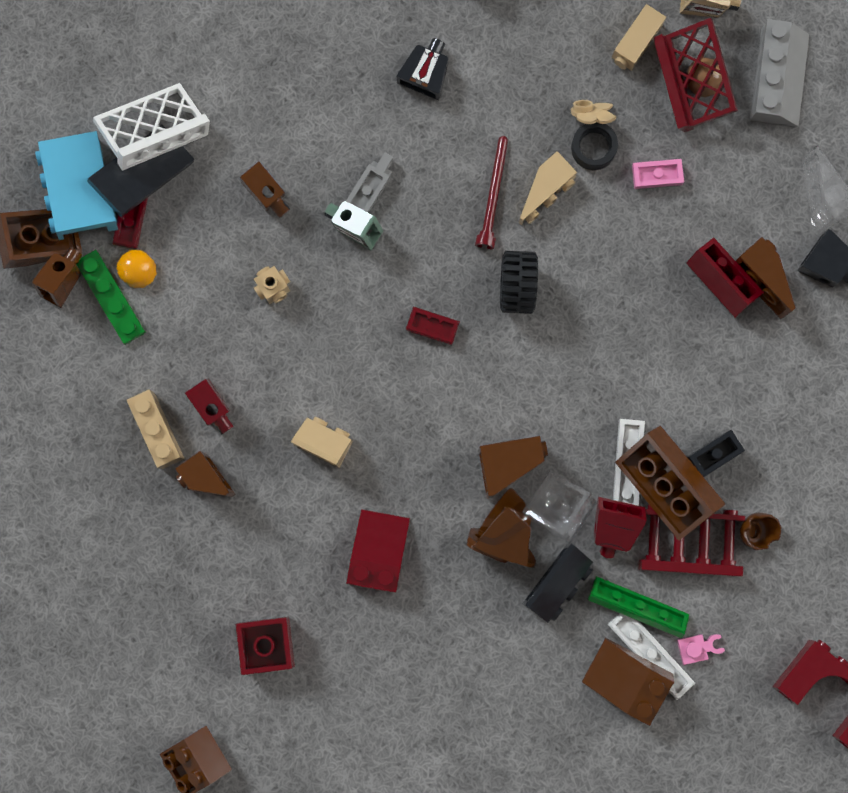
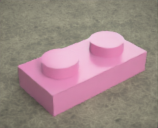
(657, 174)

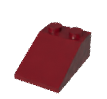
(378, 551)

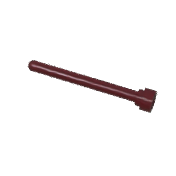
(486, 236)

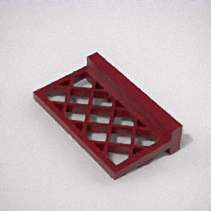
(674, 77)

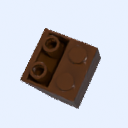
(195, 761)

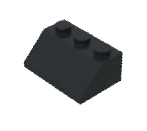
(558, 583)

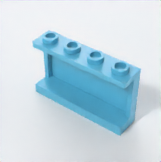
(70, 197)

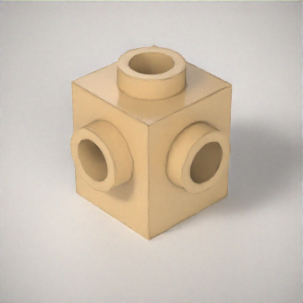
(272, 293)

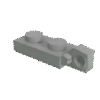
(371, 183)

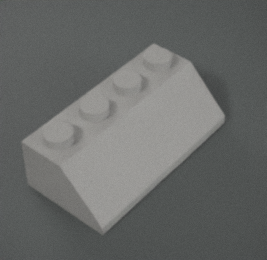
(780, 73)

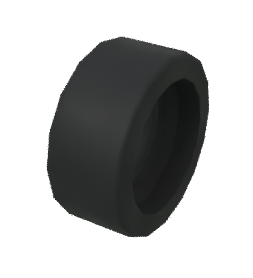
(602, 129)

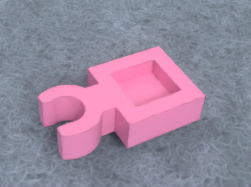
(695, 648)

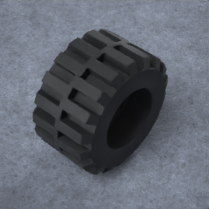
(519, 282)

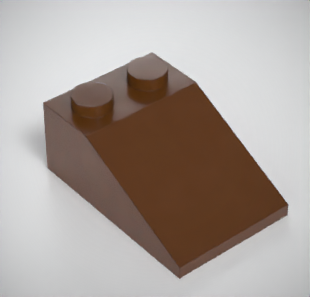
(29, 240)
(766, 270)
(628, 681)

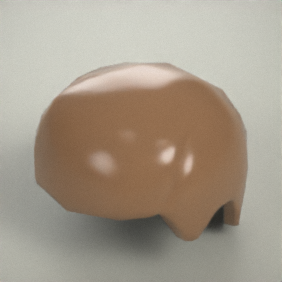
(700, 75)

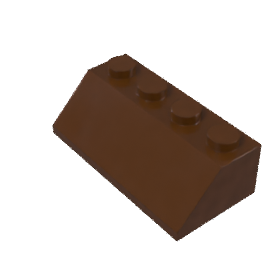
(669, 482)

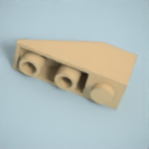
(551, 177)

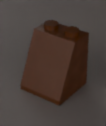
(509, 461)

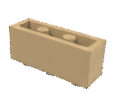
(155, 429)

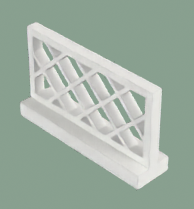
(161, 139)

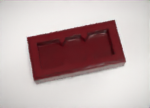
(432, 326)

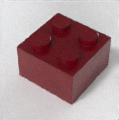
(265, 645)

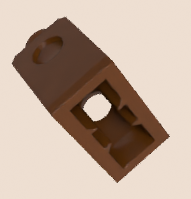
(255, 180)
(58, 277)

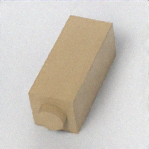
(638, 38)

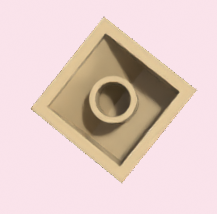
(322, 441)

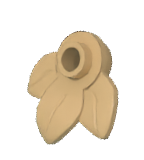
(591, 113)

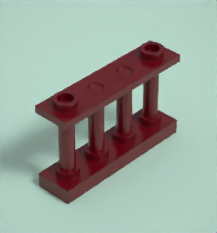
(702, 564)

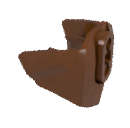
(505, 532)

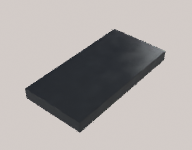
(133, 185)

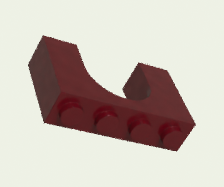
(806, 669)

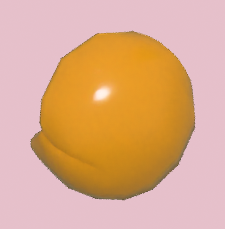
(136, 269)

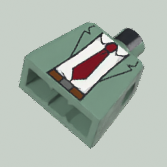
(355, 223)

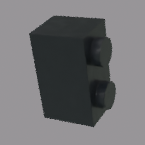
(716, 453)

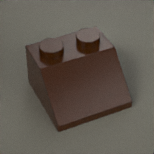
(203, 476)

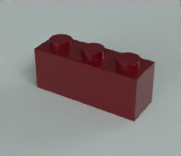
(724, 277)

